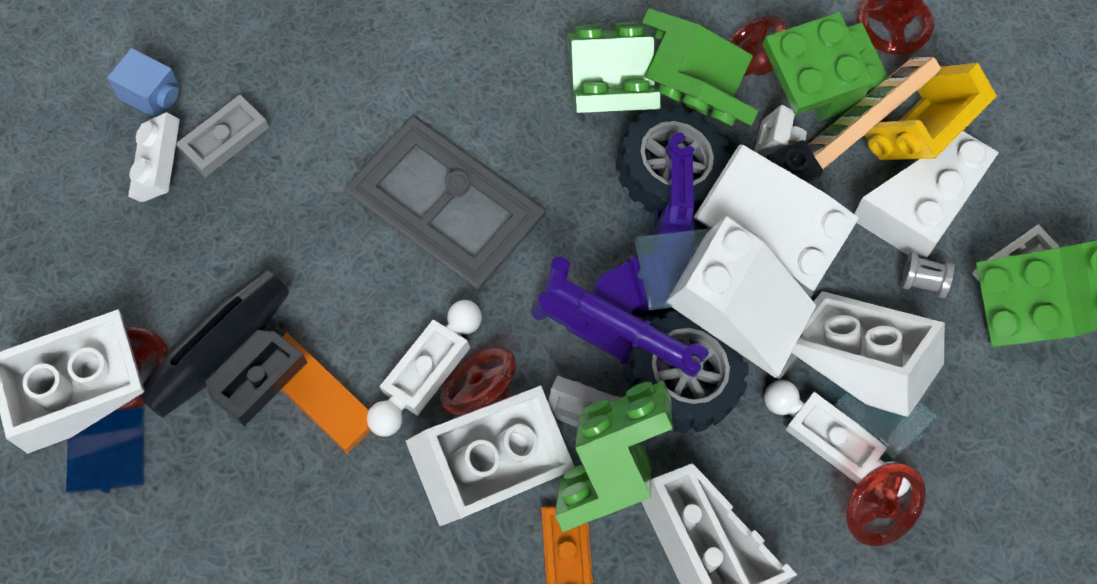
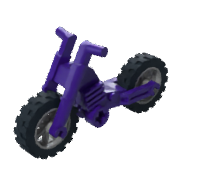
(607, 317)

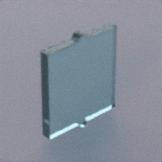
(663, 262)
(889, 429)

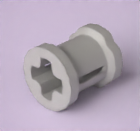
(927, 275)

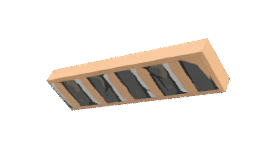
(873, 109)

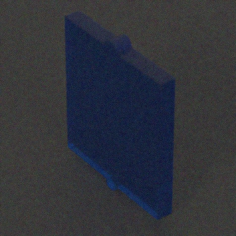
(107, 453)

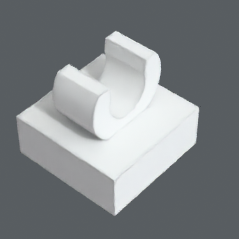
(777, 131)

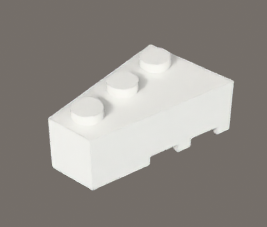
(926, 196)
(704, 535)

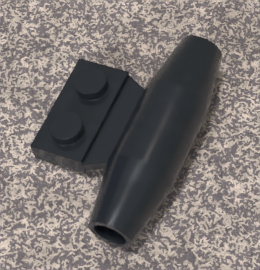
(229, 355)

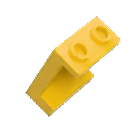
(942, 113)

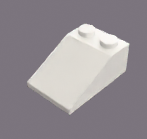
(783, 211)
(743, 296)
(873, 351)
(66, 381)
(489, 455)

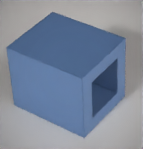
(144, 83)

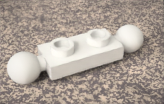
(424, 368)
(828, 432)

